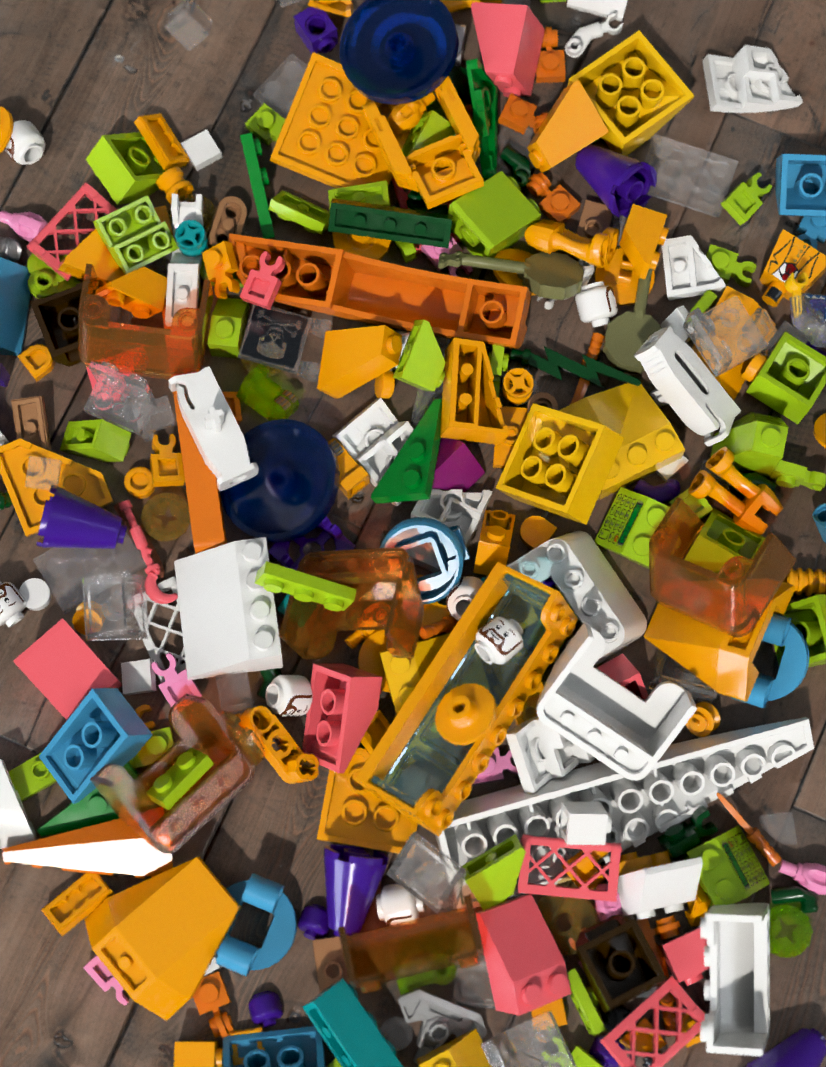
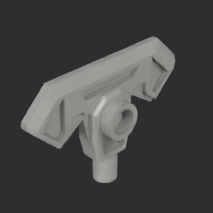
(438, 1019)

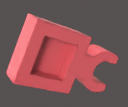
(262, 285)

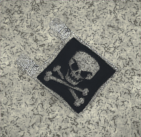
(279, 339)

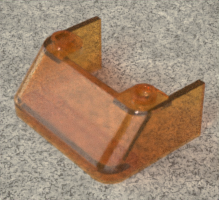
(141, 348)
(724, 600)
(412, 948)

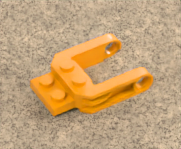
(439, 169)

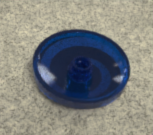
(398, 49)
(293, 482)

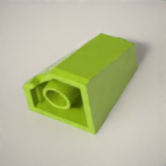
(756, 443)

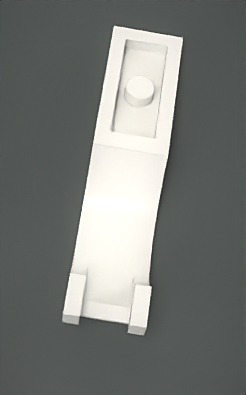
(183, 270)

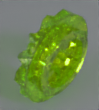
(801, 935)

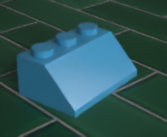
(801, 185)
(13, 306)
(282, 1048)

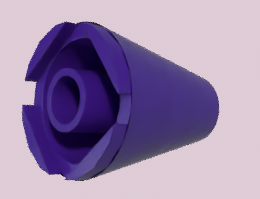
(616, 178)
(77, 523)
(351, 884)
(800, 1049)

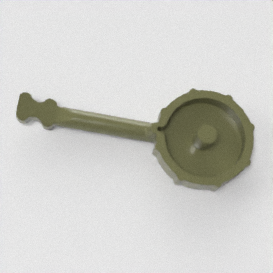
(543, 273)
(630, 331)

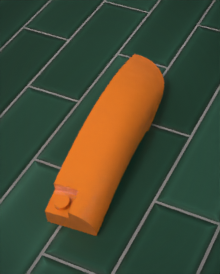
(389, 293)

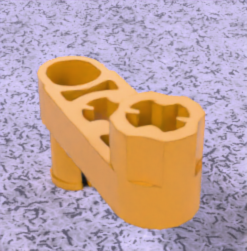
(289, 760)

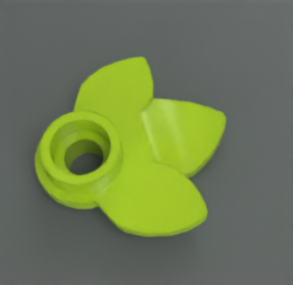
(41, 271)

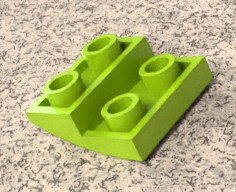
(135, 235)

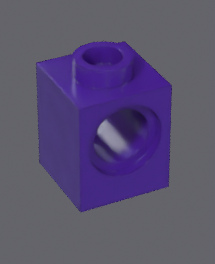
(316, 19)

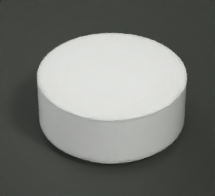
(36, 594)

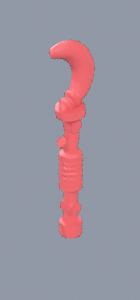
(152, 569)

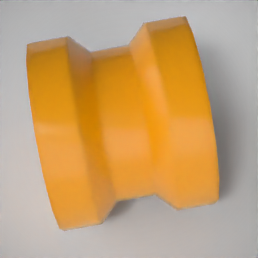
(173, 183)
(515, 380)

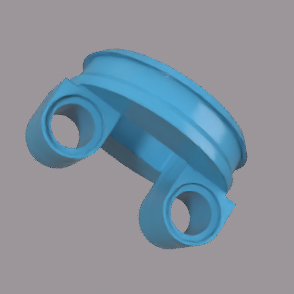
(448, 547)
(792, 666)
(268, 896)

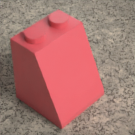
(509, 45)
(65, 668)

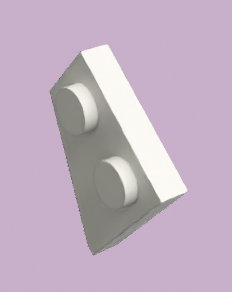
(688, 269)

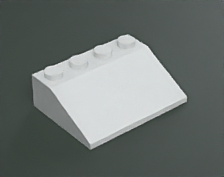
(225, 615)

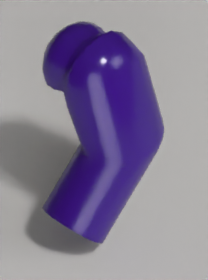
(662, 493)

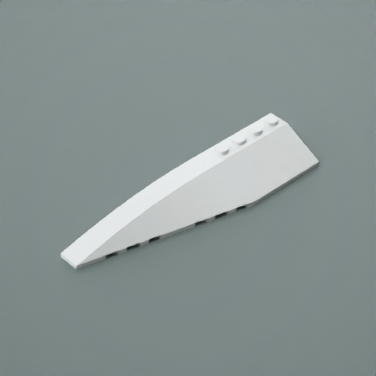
(675, 787)

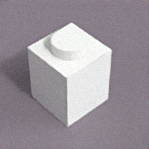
(584, 823)

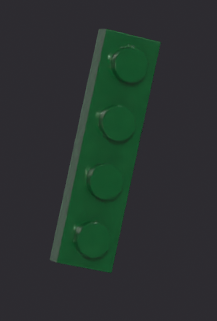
(390, 223)

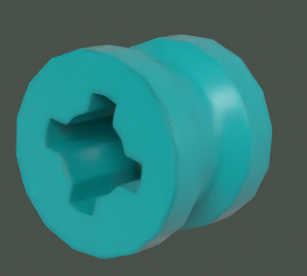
(190, 231)

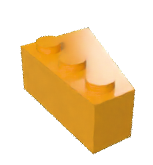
(469, 395)

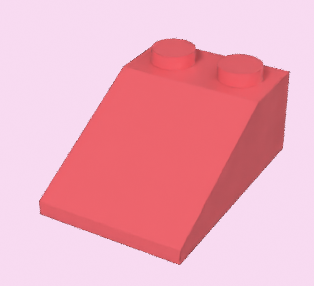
(339, 712)
(521, 957)

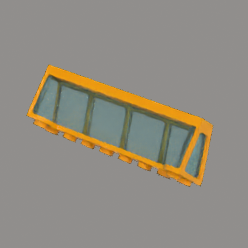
(412, 761)

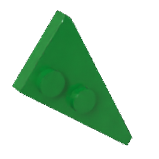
(485, 113)
(258, 180)
(414, 467)
(88, 812)

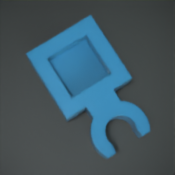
(813, 229)

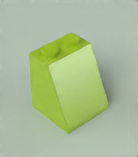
(492, 216)

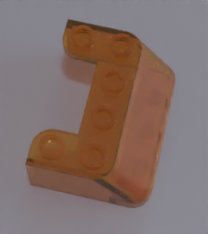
(384, 600)
(168, 830)

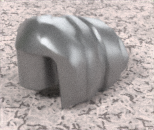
(10, 249)

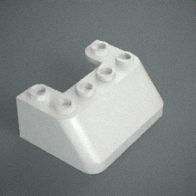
(588, 587)
(605, 715)
(738, 978)

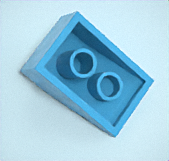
(95, 735)

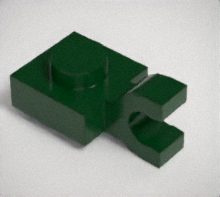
(684, 837)

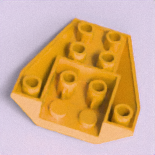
(712, 655)
(163, 934)

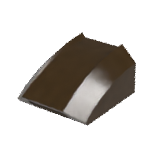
(59, 324)
(618, 961)

